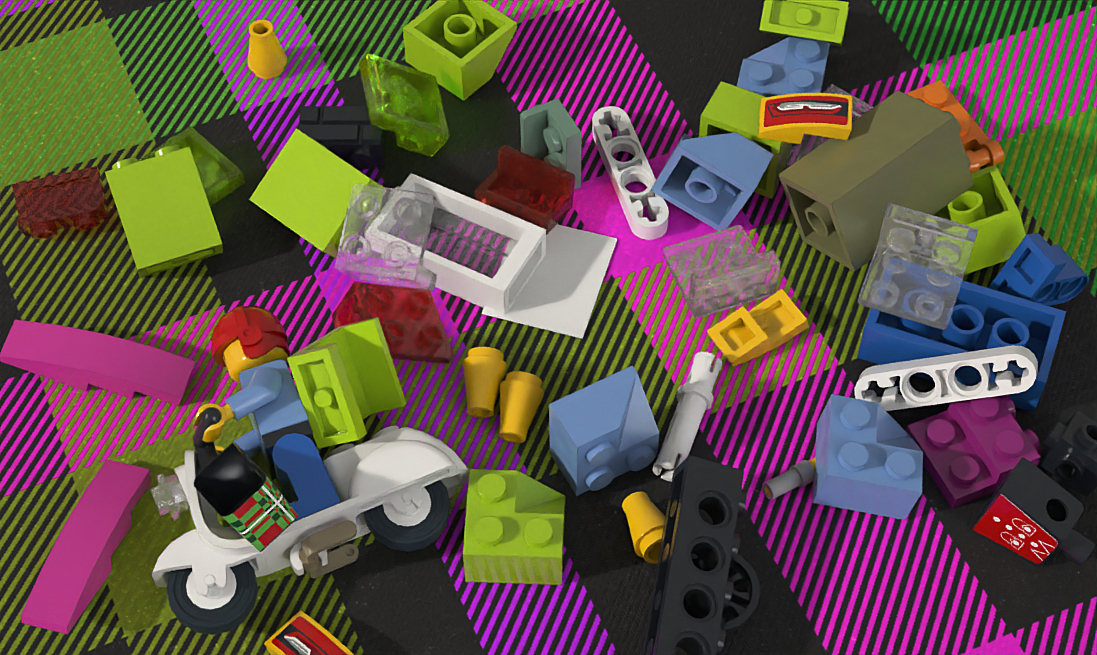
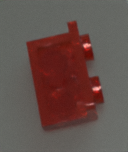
(528, 189)
(60, 202)

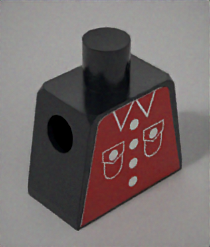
(1034, 517)

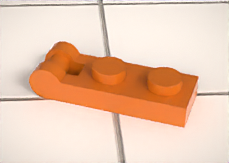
(986, 151)

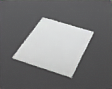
(564, 283)

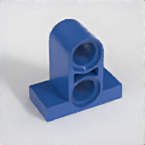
(1040, 273)

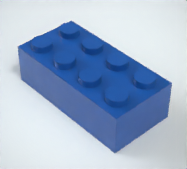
(978, 322)

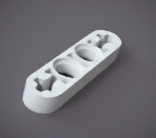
(631, 171)
(947, 386)

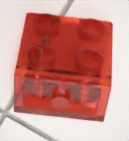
(406, 318)

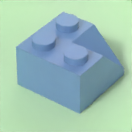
(786, 68)
(712, 176)
(603, 431)
(865, 460)

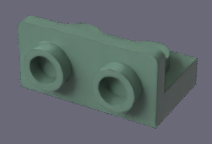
(552, 137)

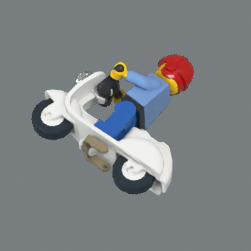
(385, 486)

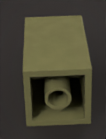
(893, 155)

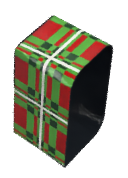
(230, 482)

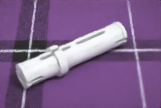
(693, 400)

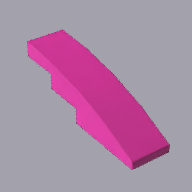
(97, 359)
(85, 546)

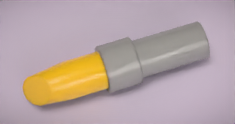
(796, 476)

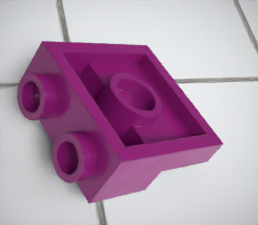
(973, 447)

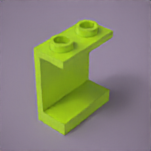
(805, 19)
(309, 191)
(164, 210)
(345, 381)

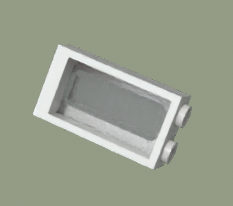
(478, 248)

